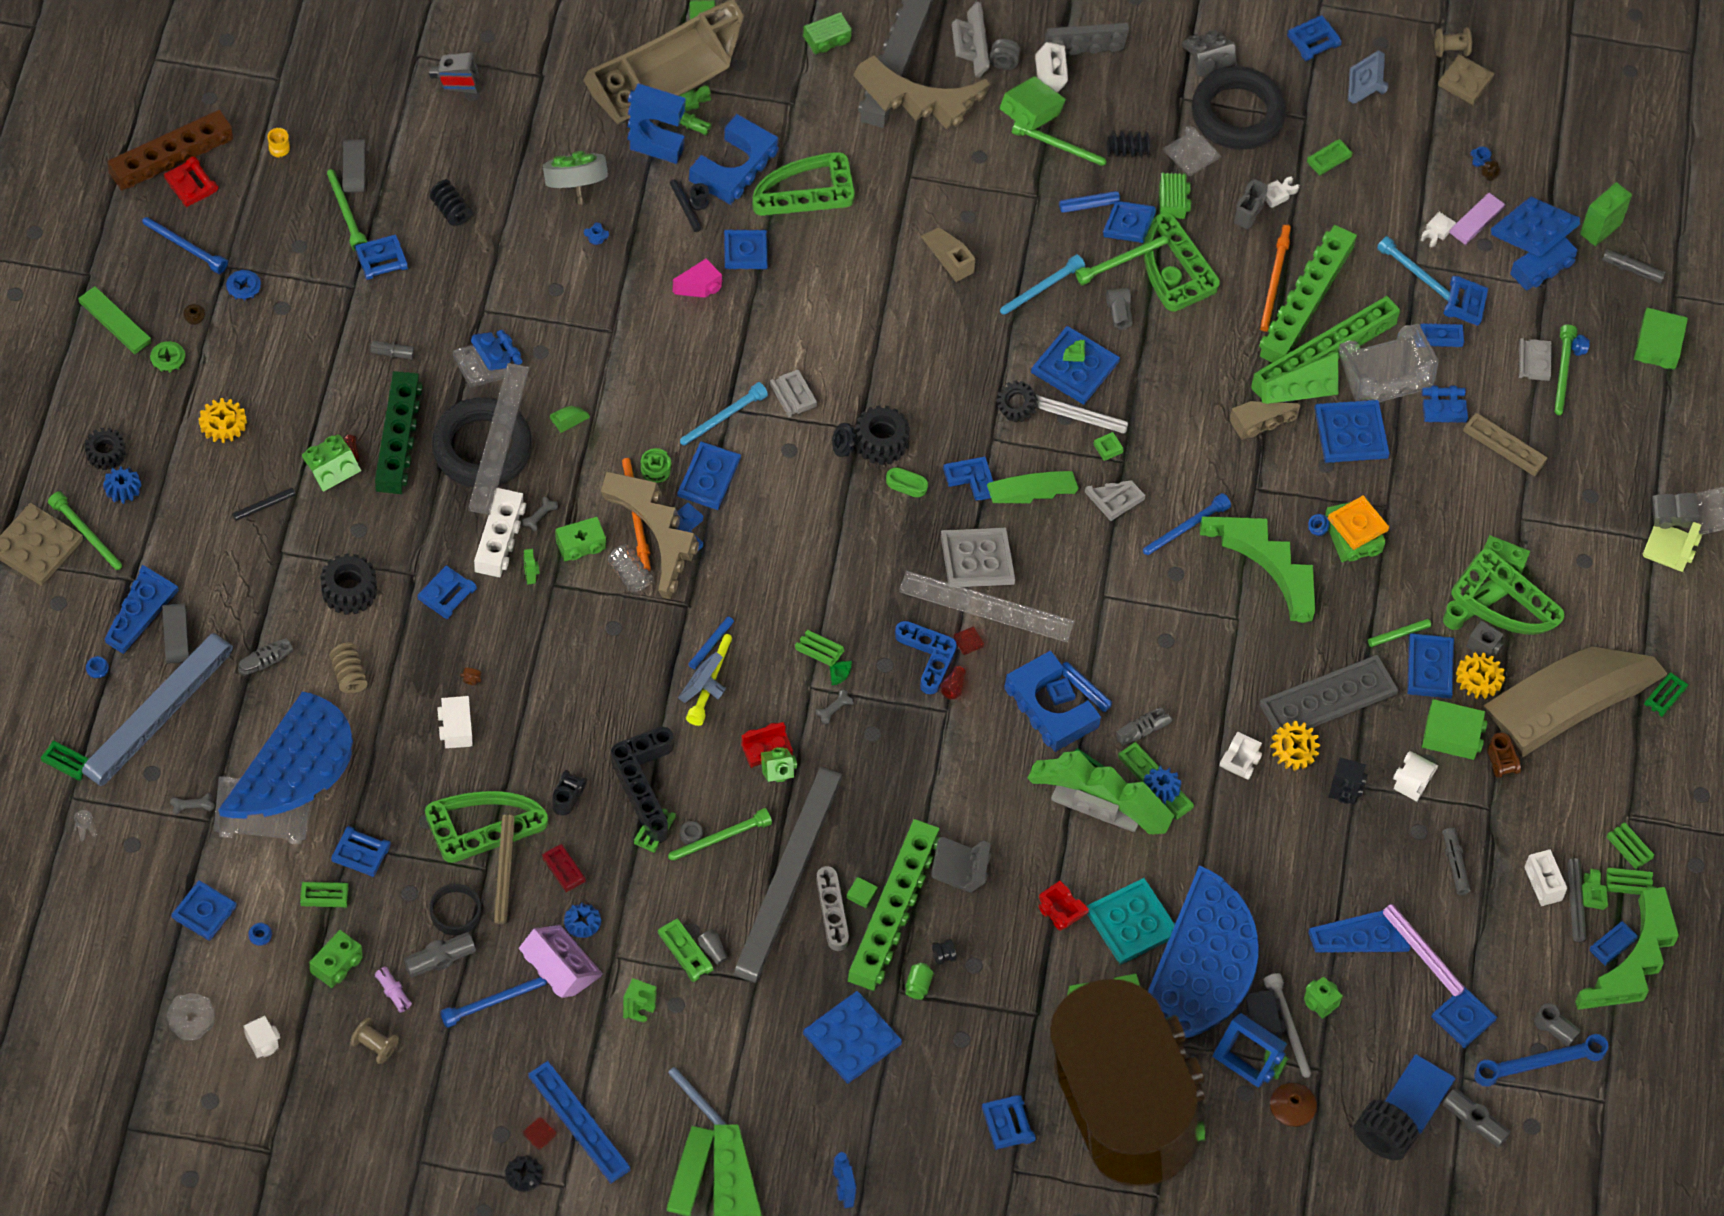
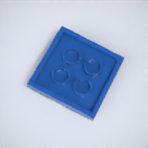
(1535, 226)
(1074, 377)
(1351, 431)
(852, 1037)

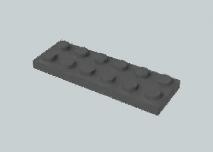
(1330, 695)

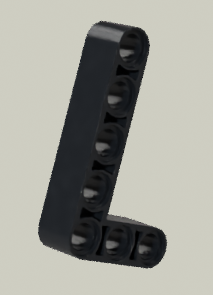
(638, 782)

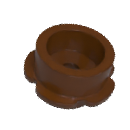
(471, 676)

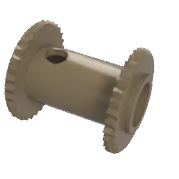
(1451, 42)
(374, 1040)

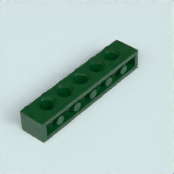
(401, 385)

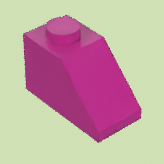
(698, 281)

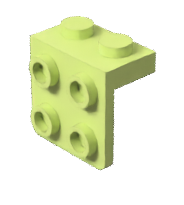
(1672, 546)

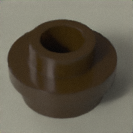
(1490, 170)
(194, 319)

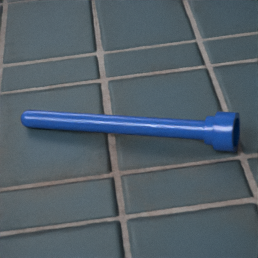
(217, 263)
(1220, 504)
(451, 1016)

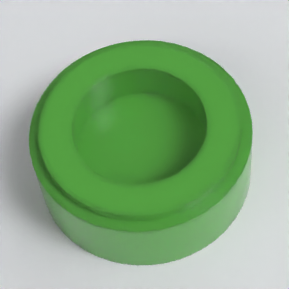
(1171, 277)

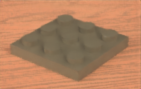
(37, 544)

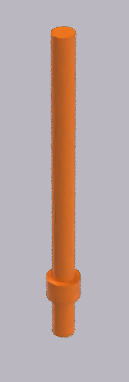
(1282, 246)
(642, 549)

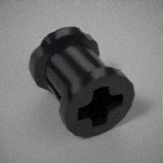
(699, 196)

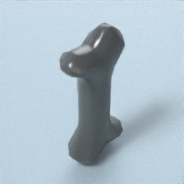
(539, 514)
(843, 699)
(204, 802)

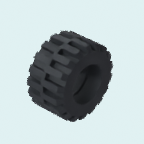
(886, 421)
(348, 569)
(1386, 1130)

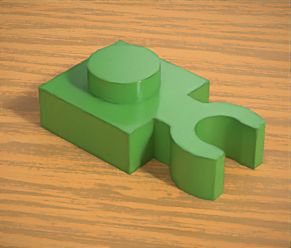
(530, 566)

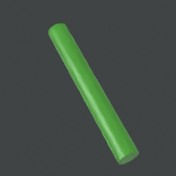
(1399, 632)

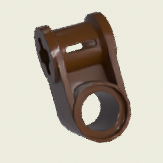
(1503, 759)

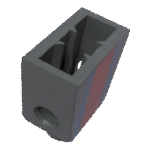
(457, 73)

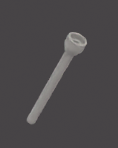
(1275, 983)

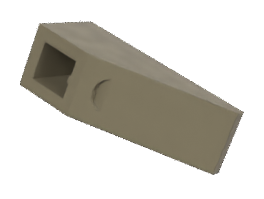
(950, 253)
(1257, 417)

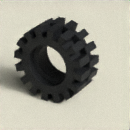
(1011, 390)
(105, 459)

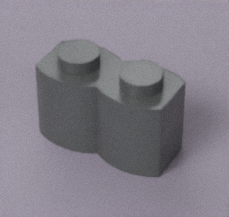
(1250, 204)
(1675, 510)

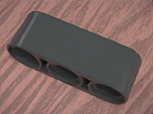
(354, 165)
(175, 633)

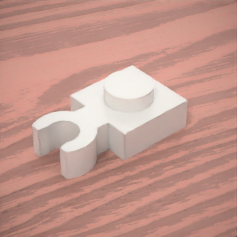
(1279, 192)
(1437, 228)

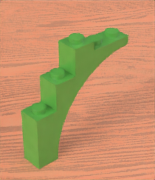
(1134, 799)

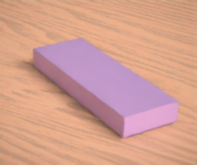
(1477, 218)

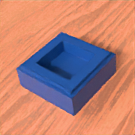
(1060, 691)

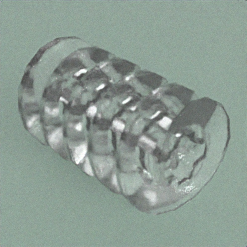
(629, 568)

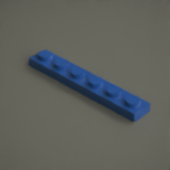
(579, 1122)

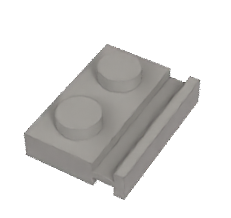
(1535, 359)
(793, 393)

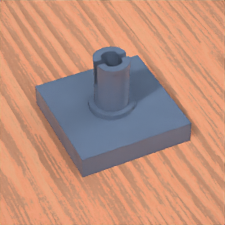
(1367, 77)
(702, 679)

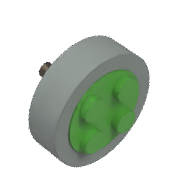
(575, 171)

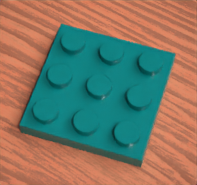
(1131, 921)

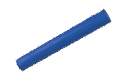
(711, 642)

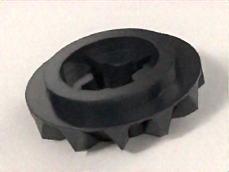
(843, 440)
(530, 1180)

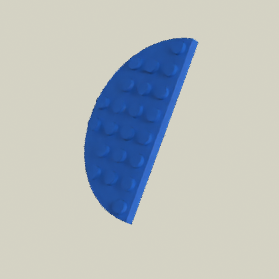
(296, 762)
(1207, 956)

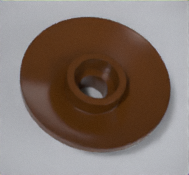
(1289, 1113)

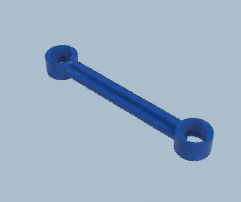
(1541, 1060)

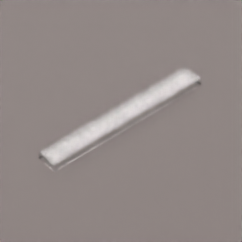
(498, 439)
(987, 606)

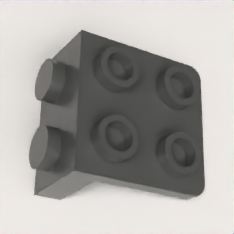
(1211, 52)
(960, 864)

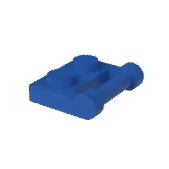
(1311, 32)
(379, 251)
(1472, 302)
(442, 587)
(357, 856)
(1001, 1124)

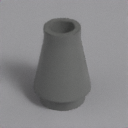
(712, 946)

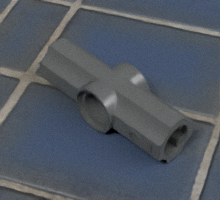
(439, 954)
(1465, 1109)

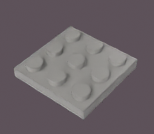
(977, 557)

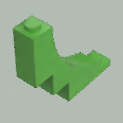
(1251, 539)
(1627, 980)

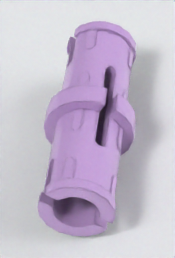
(393, 989)

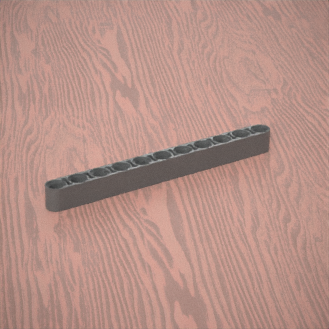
(788, 875)

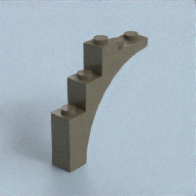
(892, 90)
(643, 499)

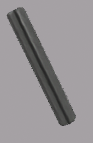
(1576, 900)

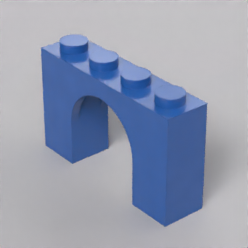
(643, 134)
(730, 182)
(1056, 728)

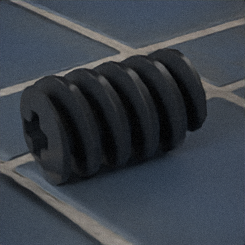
(1128, 143)
(450, 203)

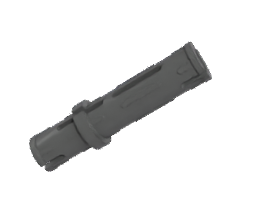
(1637, 267)
(1454, 852)

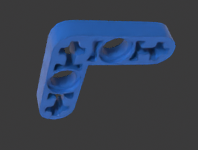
(937, 653)

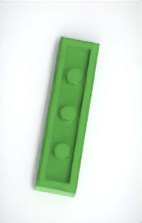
(114, 320)
(1140, 764)

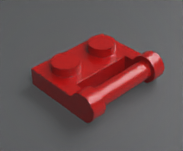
(185, 186)

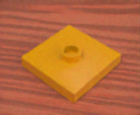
(1358, 522)

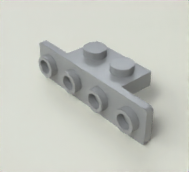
(971, 39)
(1093, 806)

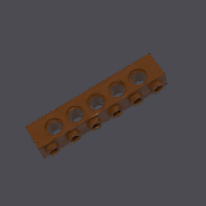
(156, 155)

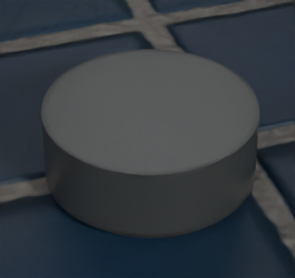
(691, 832)

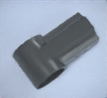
(1119, 303)
(1557, 1026)

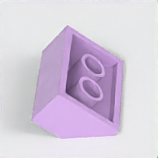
(559, 960)

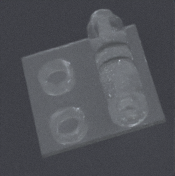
(1192, 152)

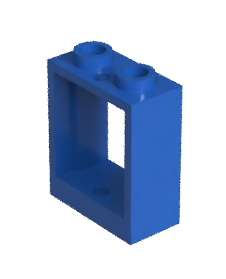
(1259, 1035)

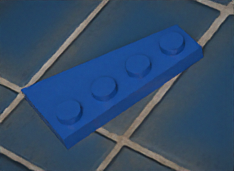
(140, 608)

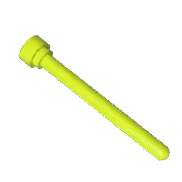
(697, 713)

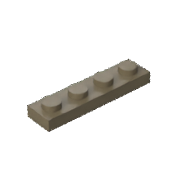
(1505, 444)

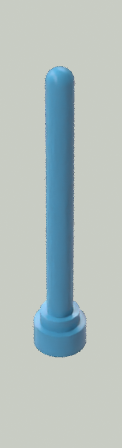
(1388, 247)
(1073, 264)
(757, 392)

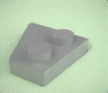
(1115, 498)

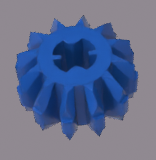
(122, 484)
(1170, 783)

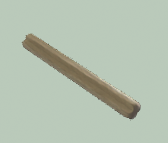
(504, 869)

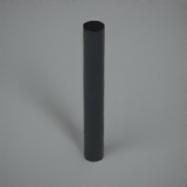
(685, 205)
(263, 504)

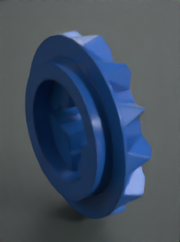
(239, 278)
(580, 929)

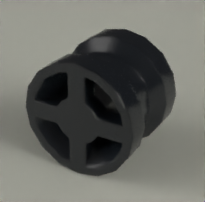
(944, 951)

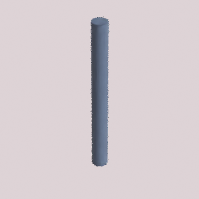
(696, 1097)

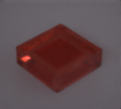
(968, 640)
(539, 1133)

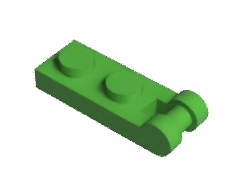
(685, 949)

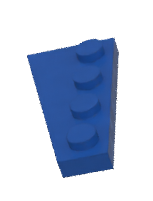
(1359, 934)

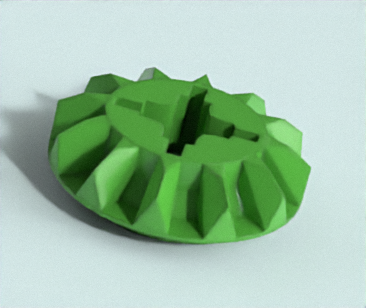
(159, 353)

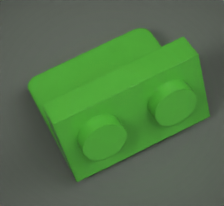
(331, 462)

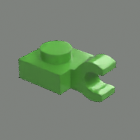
(694, 98)
(1593, 893)

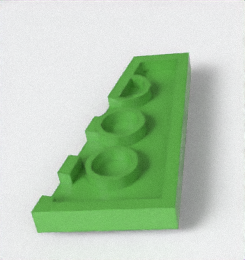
(1306, 381)
(732, 1177)

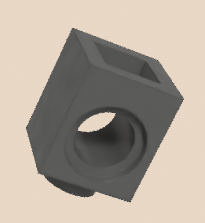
(1488, 633)

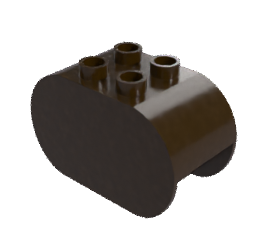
(1127, 1081)

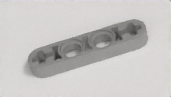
(832, 908)

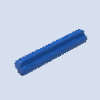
(1089, 201)
(1086, 687)

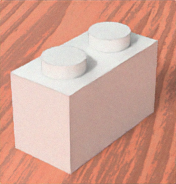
(1052, 66)
(456, 722)

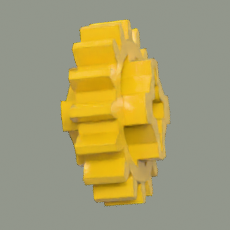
(222, 420)
(1479, 676)
(1301, 752)

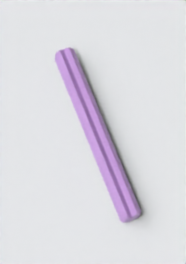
(1423, 950)

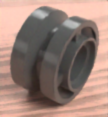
(1004, 54)

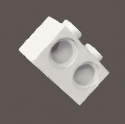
(1545, 877)

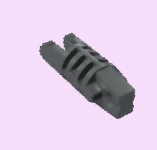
(265, 657)
(1143, 726)

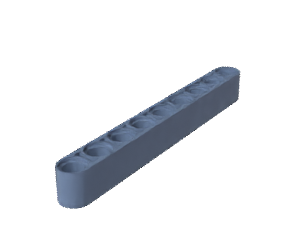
(157, 709)

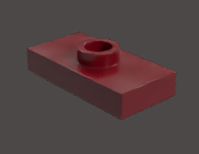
(563, 868)

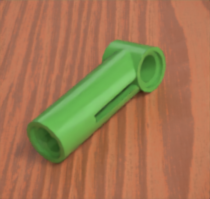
(1486, 594)

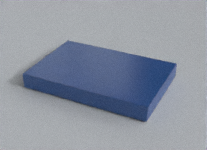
(709, 475)
(1430, 666)
(1420, 1090)

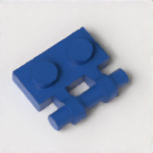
(491, 350)
(1444, 410)
(846, 1184)

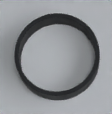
(449, 889)

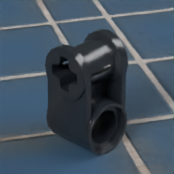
(568, 789)

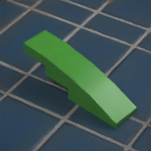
(1030, 486)
(690, 1171)

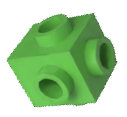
(778, 764)
(1322, 997)

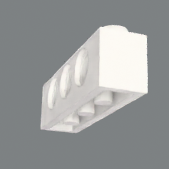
(495, 562)

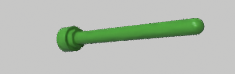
(1020, 130)
(356, 237)
(1085, 275)
(1567, 334)
(59, 502)
(760, 819)

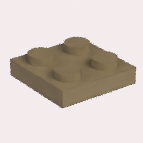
(1466, 79)

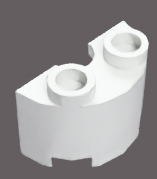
(1242, 755)
(1414, 775)

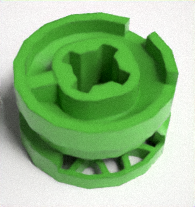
(655, 464)

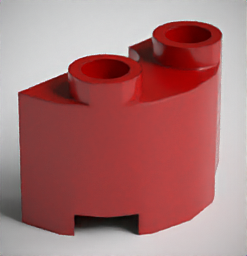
(1061, 906)

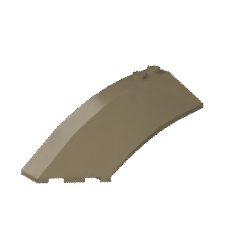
(670, 62)
(1569, 694)

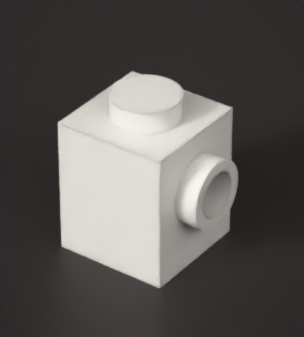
(262, 1037)

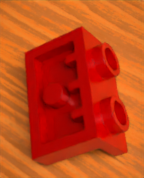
(764, 740)

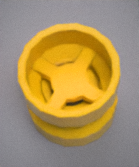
(278, 142)

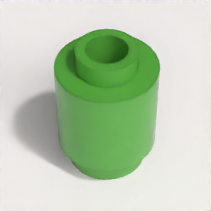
(919, 981)

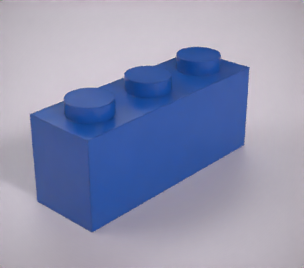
(1532, 269)

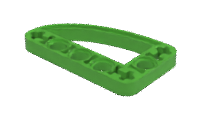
(811, 194)
(1199, 280)
(1509, 586)
(481, 798)

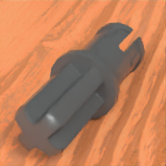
(392, 350)

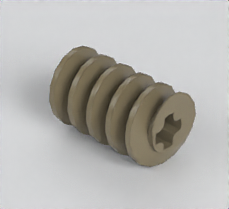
(348, 668)

